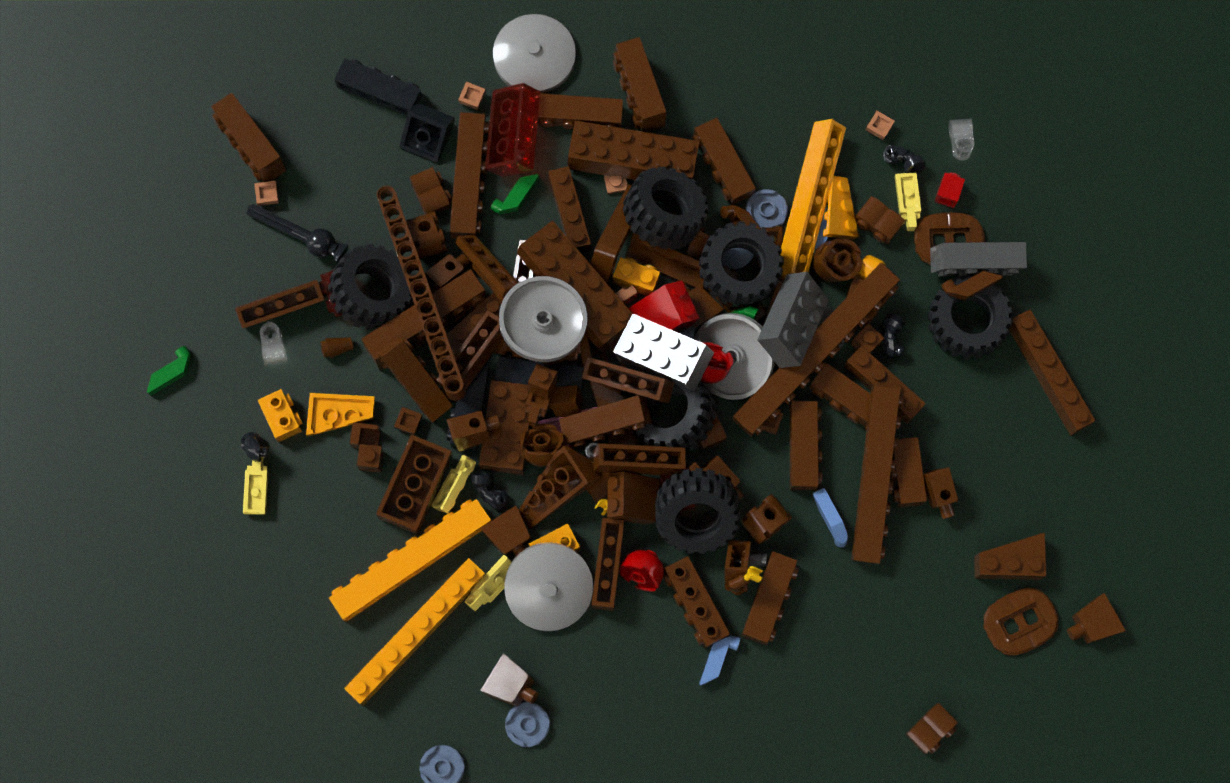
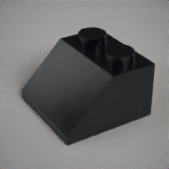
(426, 132)

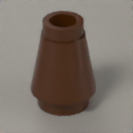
(335, 346)

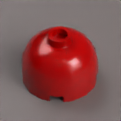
(719, 365)
(643, 568)

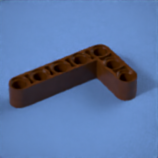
(611, 242)

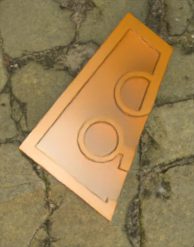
(840, 212)
(336, 411)

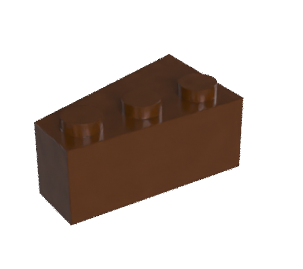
(1014, 560)

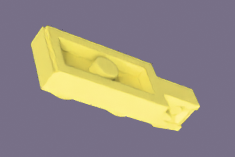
(908, 198)
(453, 485)
(255, 489)
(490, 585)

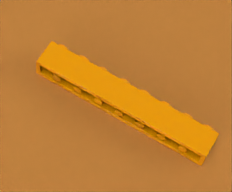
(811, 196)
(410, 560)
(414, 632)

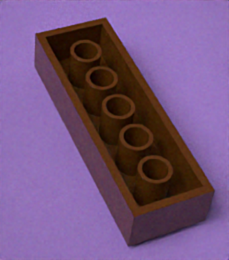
(628, 152)
(555, 256)
(453, 304)

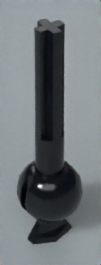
(319, 242)

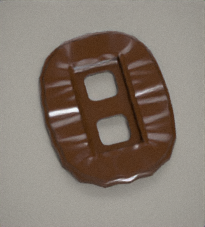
(948, 225)
(1028, 636)

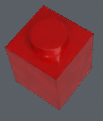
(949, 189)

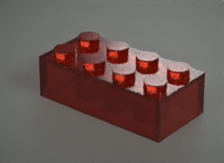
(512, 130)

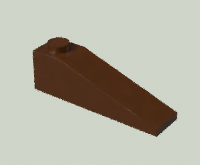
(561, 481)

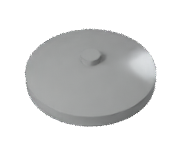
(534, 52)
(543, 319)
(751, 362)
(548, 586)

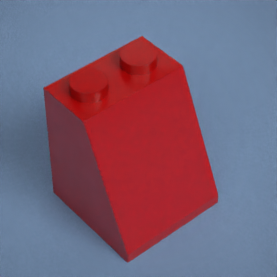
(668, 307)

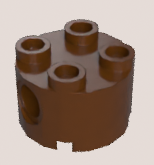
(427, 235)
(837, 260)
(766, 519)

